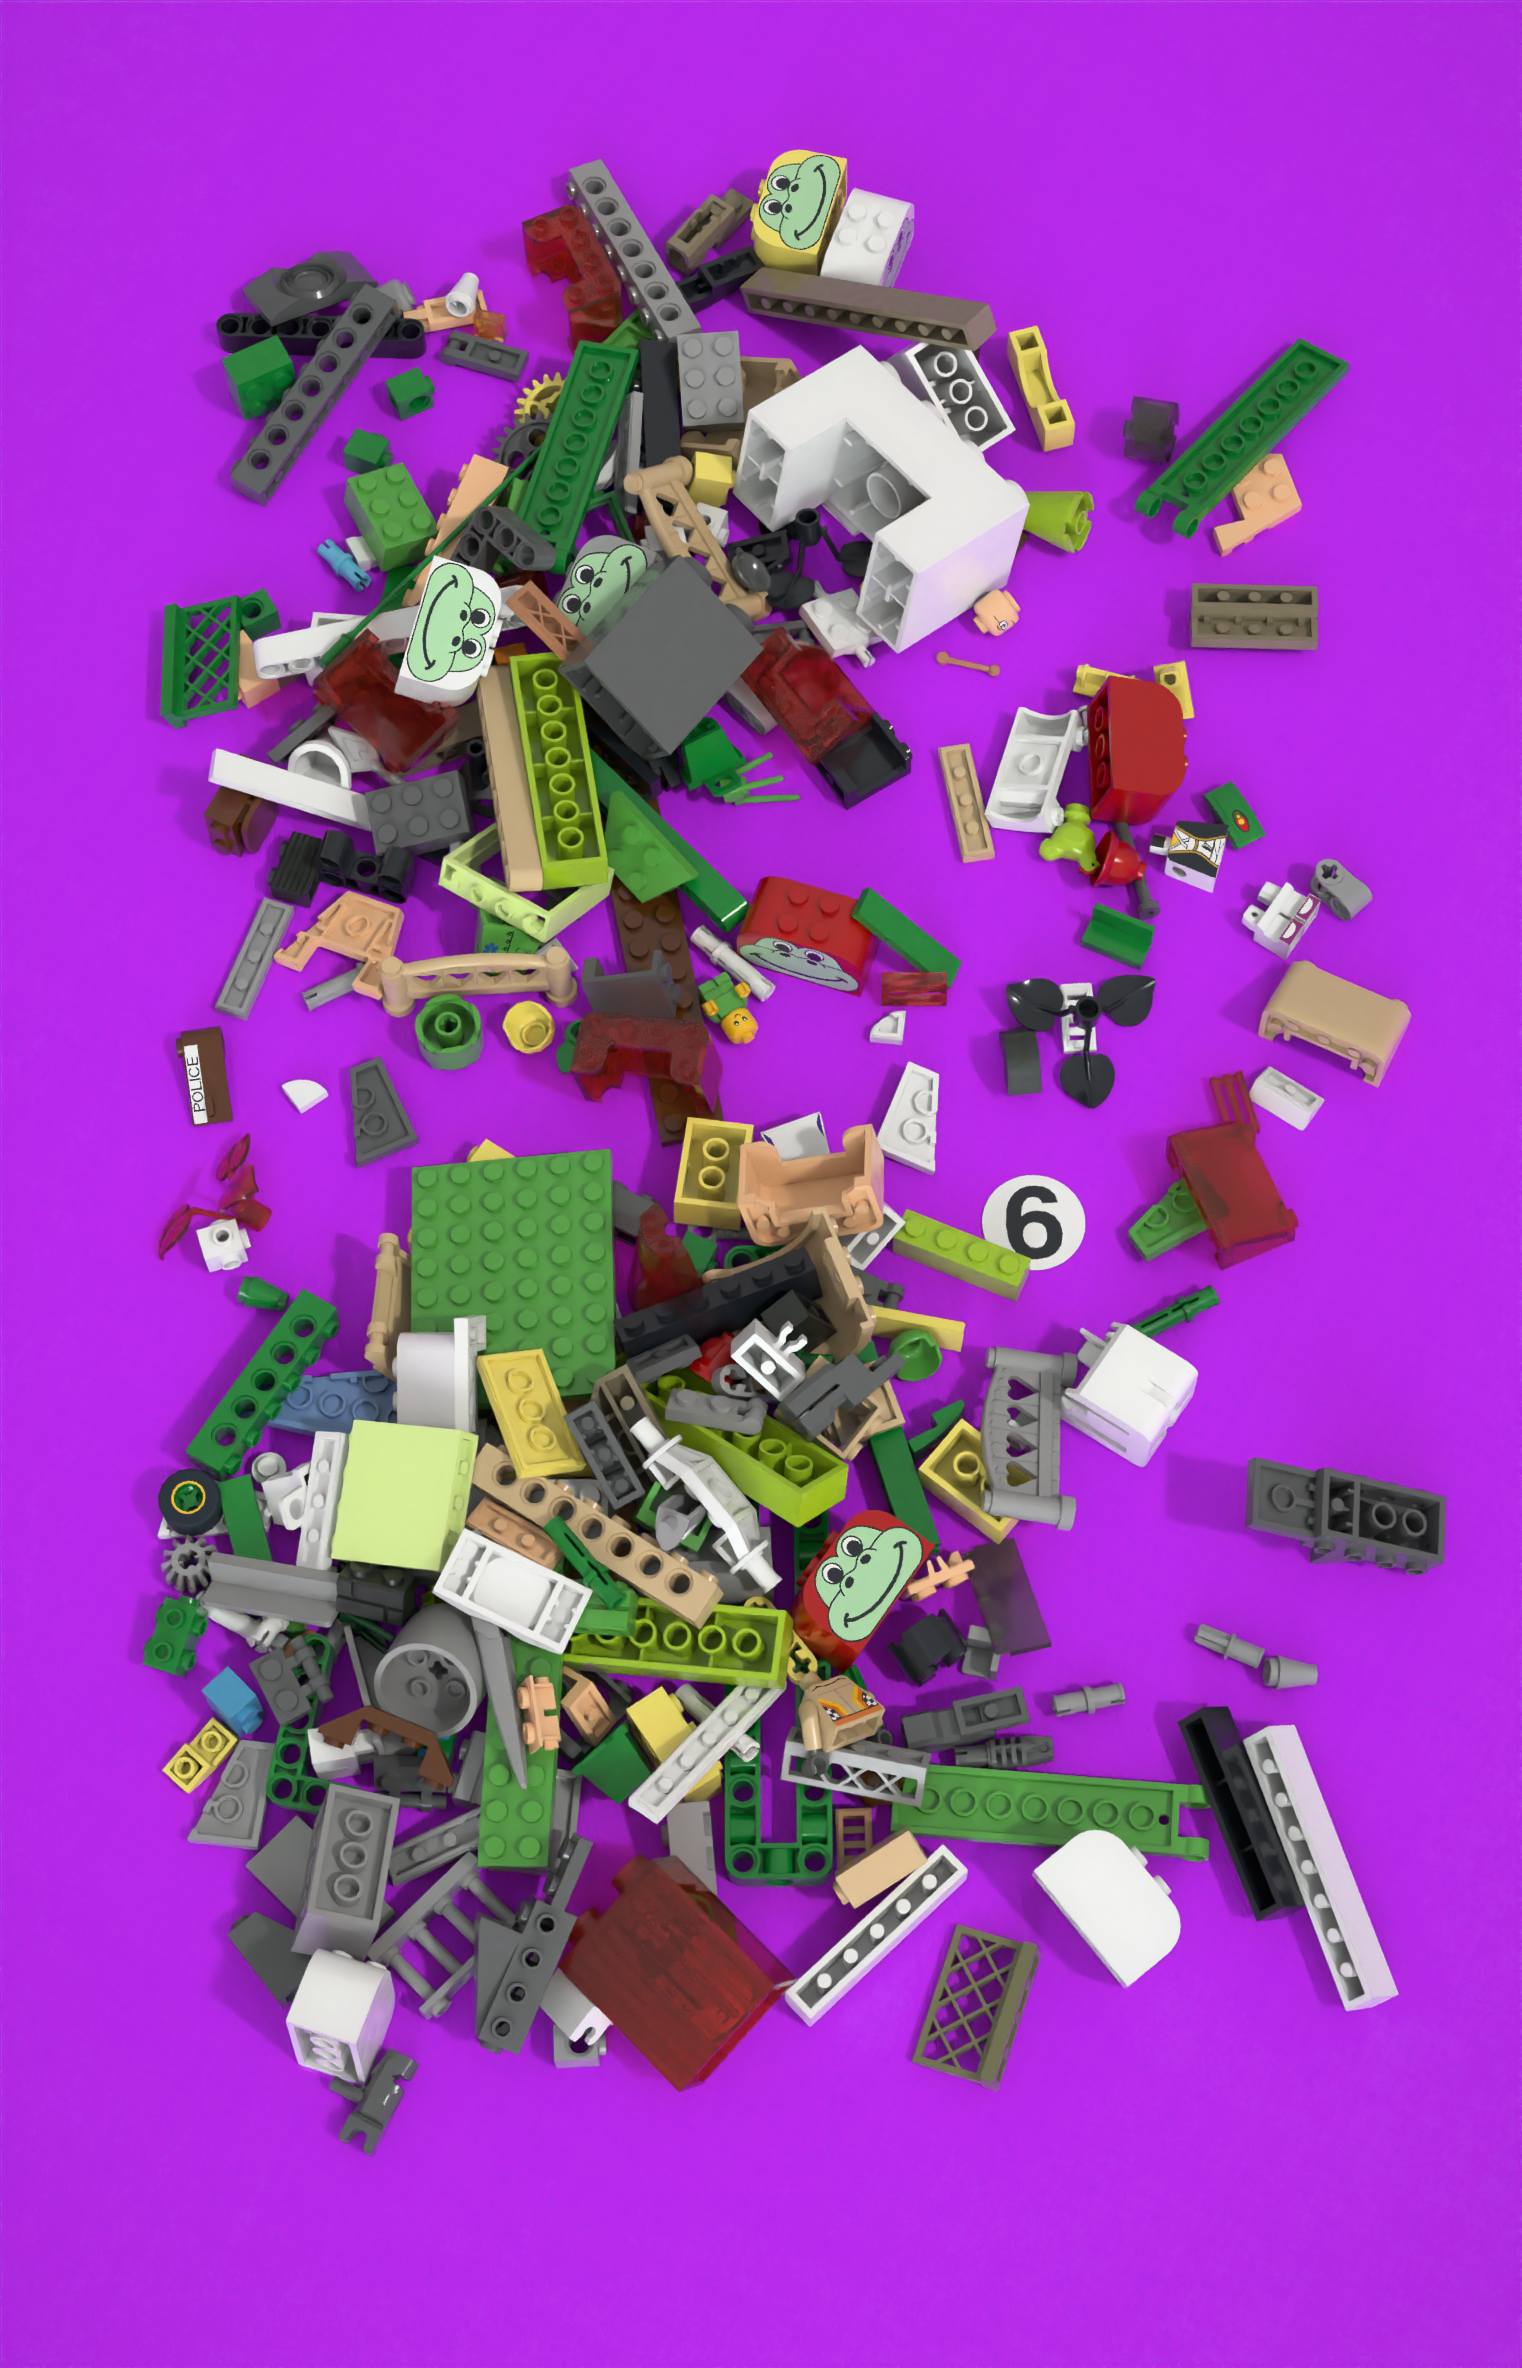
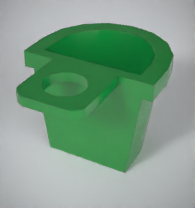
(710, 758)
(616, 1764)

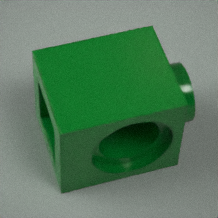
(410, 393)
(267, 615)

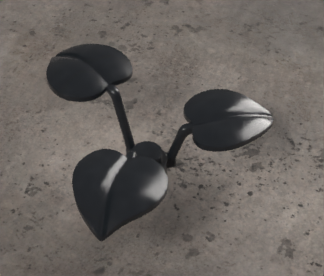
(792, 590)
(1124, 997)

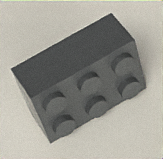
(421, 814)

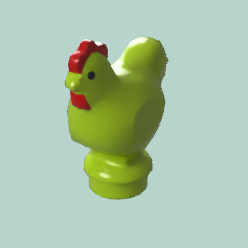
(1073, 840)

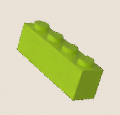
(962, 1255)

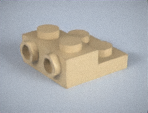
(847, 1423)

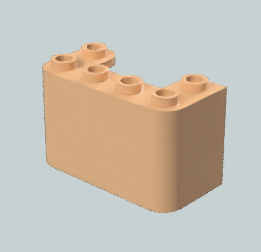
(780, 1194)

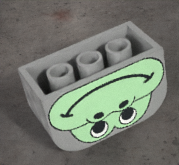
(600, 578)

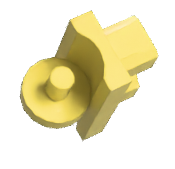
(1175, 678)

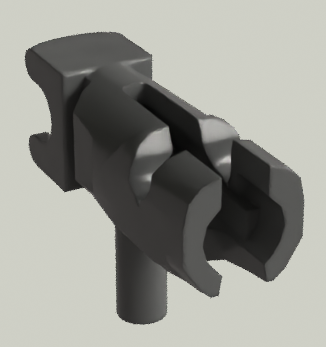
(376, 2101)

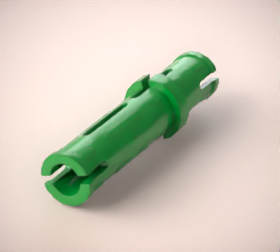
(1182, 1310)
(594, 1574)

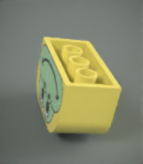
(799, 210)

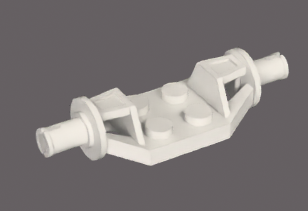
(719, 1495)

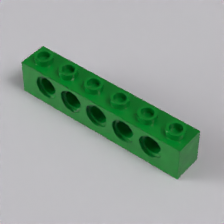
(304, 1313)

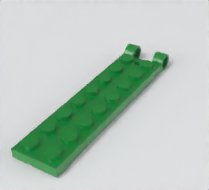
(1243, 435)
(577, 446)

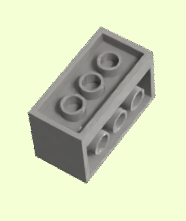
(346, 1872)

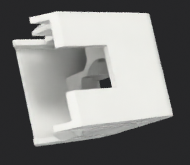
(1128, 1393)

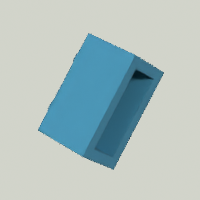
(234, 1703)

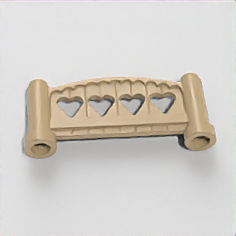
(668, 483)
(403, 985)

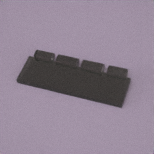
(1006, 1599)

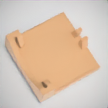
(951, 1574)

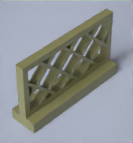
(1008, 2012)

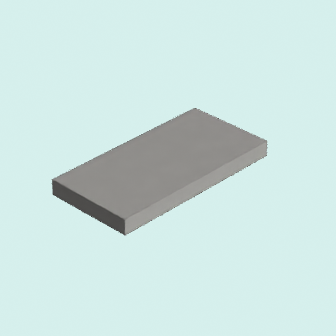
(283, 1866)

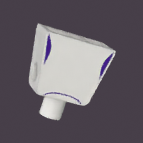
(798, 1138)

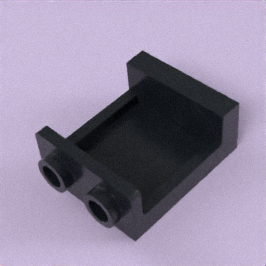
(865, 762)

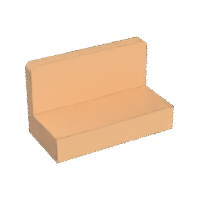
(587, 1708)

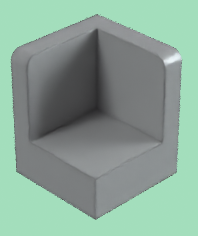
(980, 1658)

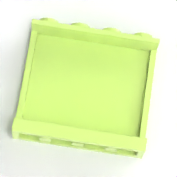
(403, 1495)

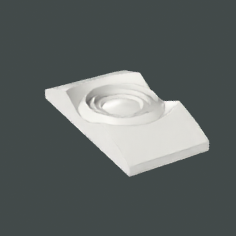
(512, 1592)

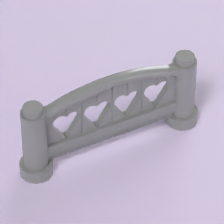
(1040, 1497)

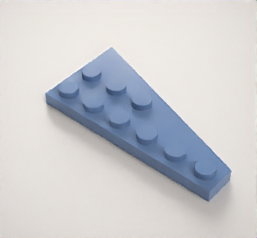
(335, 1402)

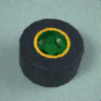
(181, 1493)

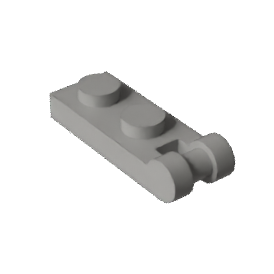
(716, 1411)

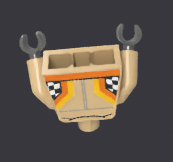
(836, 1715)

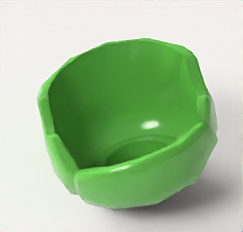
(919, 1352)

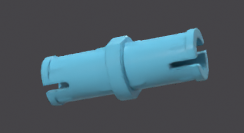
(344, 565)

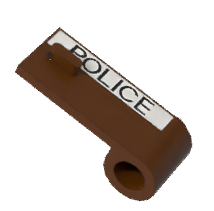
(206, 1075)

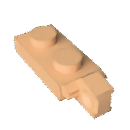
(436, 317)

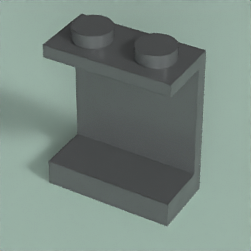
(633, 993)

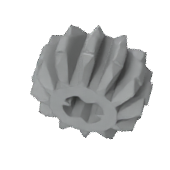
(188, 1553)

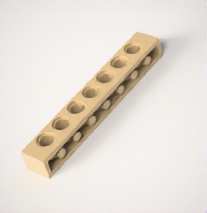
(692, 1605)

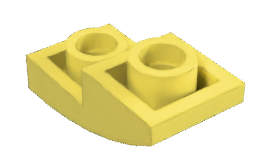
(202, 1756)

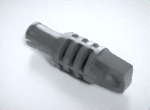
(1007, 1752)

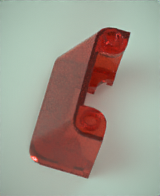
(361, 691)
(1231, 1190)

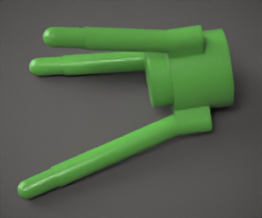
(739, 794)

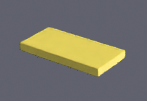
(530, 1413)

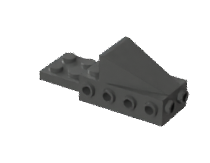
(1347, 1516)
(503, 1954)

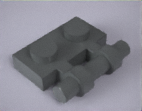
(281, 1686)
(400, 1775)

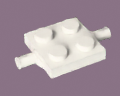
(838, 626)

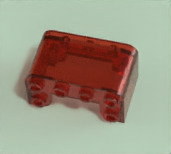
(566, 247)
(648, 1047)

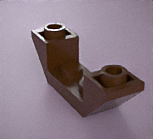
(435, 1763)

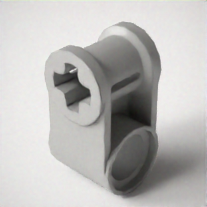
(1339, 891)

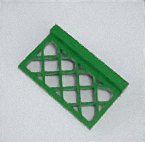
(177, 666)

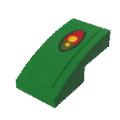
(1232, 809)
(942, 1423)

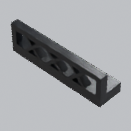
(622, 757)

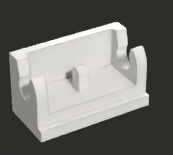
(573, 2009)

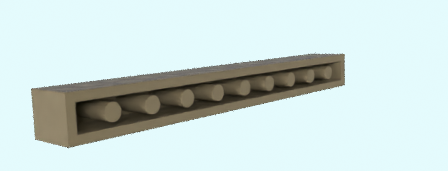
(869, 308)

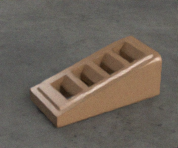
(852, 1813)

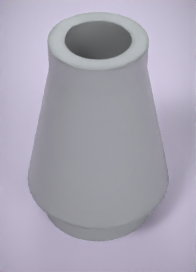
(1287, 1673)

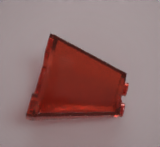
(658, 1264)

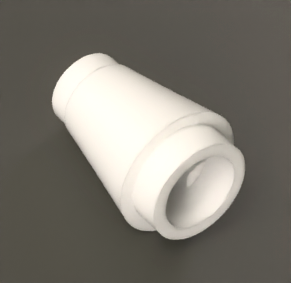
(463, 295)

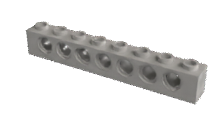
(631, 253)

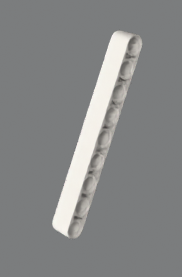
(301, 649)

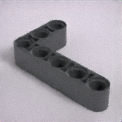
(501, 530)

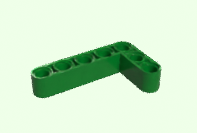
(290, 1737)

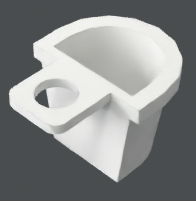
(321, 761)
(287, 1496)

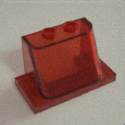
(806, 694)

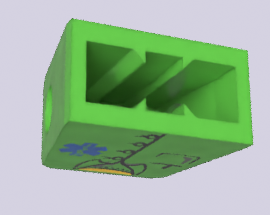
(498, 936)

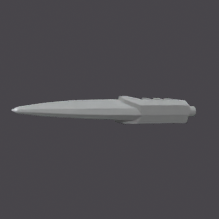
(502, 1687)

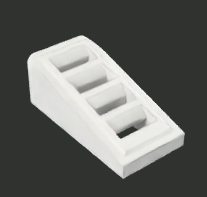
(1071, 995)

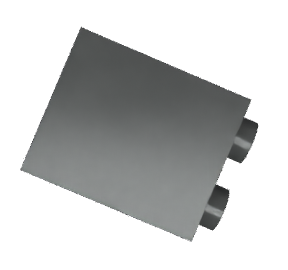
(662, 657)

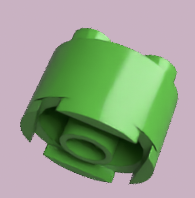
(465, 1036)

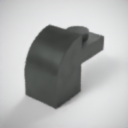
(1021, 1061)

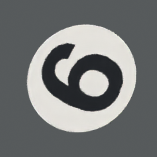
(1035, 1220)

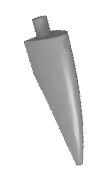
(677, 1519)

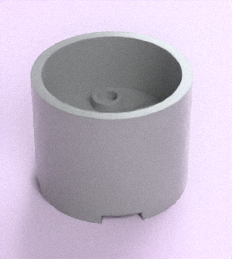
(433, 1671)

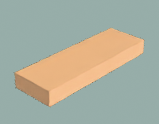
(513, 1533)

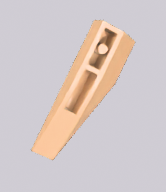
(476, 484)

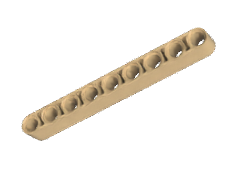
(508, 781)

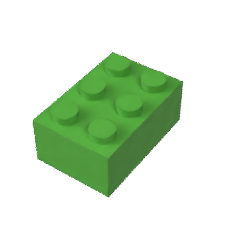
(390, 515)

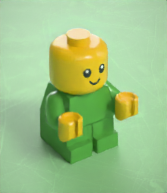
(727, 1007)

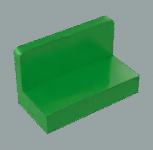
(1118, 936)

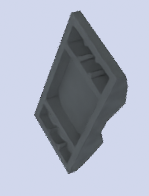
(307, 287)

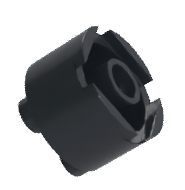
(928, 1647)

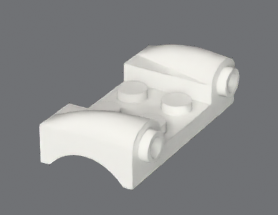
(1032, 771)

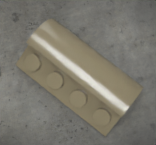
(1253, 616)

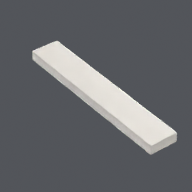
(289, 789)
(701, 1750)

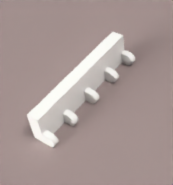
(321, 1500)

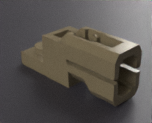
(706, 228)

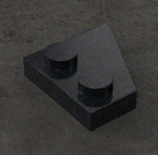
(771, 549)

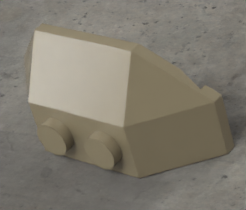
(624, 1405)

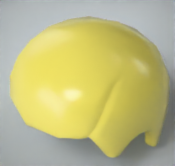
(529, 1027)

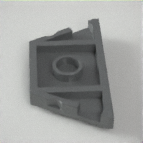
(305, 731)

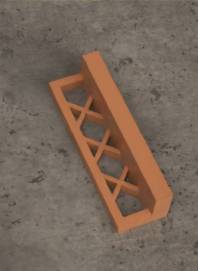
(545, 620)

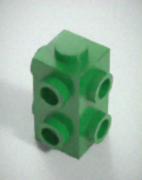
(176, 1636)

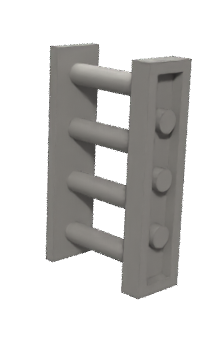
(414, 1926)

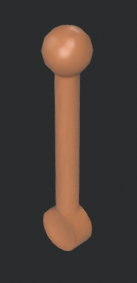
(943, 659)

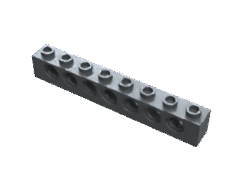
(263, 483)

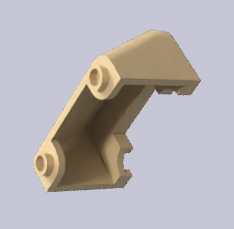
(760, 380)
(1336, 1018)

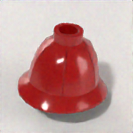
(1118, 862)
(715, 1354)

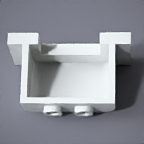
(440, 1378)

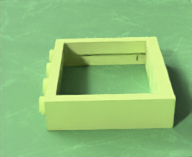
(460, 878)

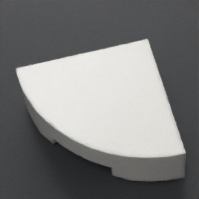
(889, 1029)
(304, 1093)

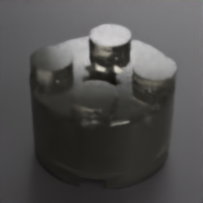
(1151, 430)

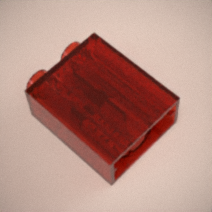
(674, 1969)

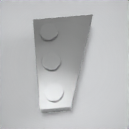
(692, 1839)

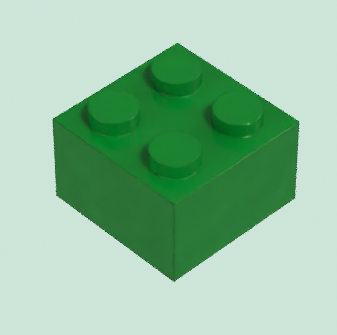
(259, 377)

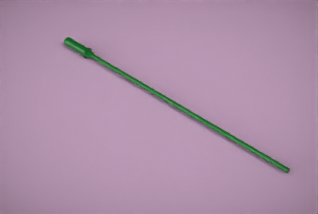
(348, 638)

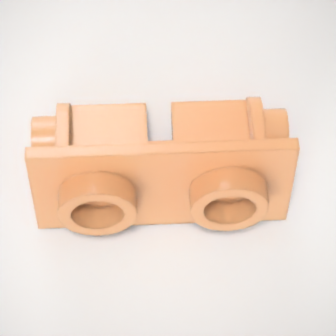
(537, 1728)

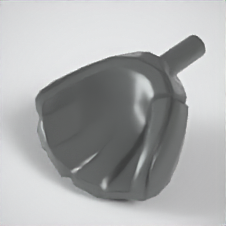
(750, 571)

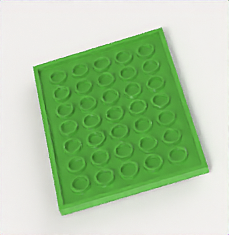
(526, 1250)

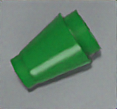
(262, 1294)

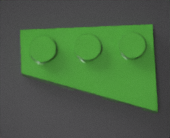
(1167, 1223)

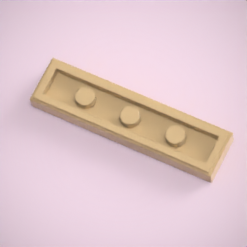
(966, 803)

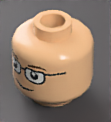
(996, 612)

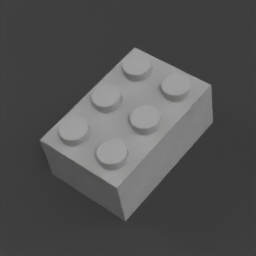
(711, 382)

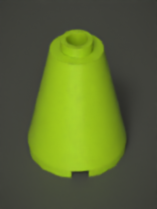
(1060, 517)

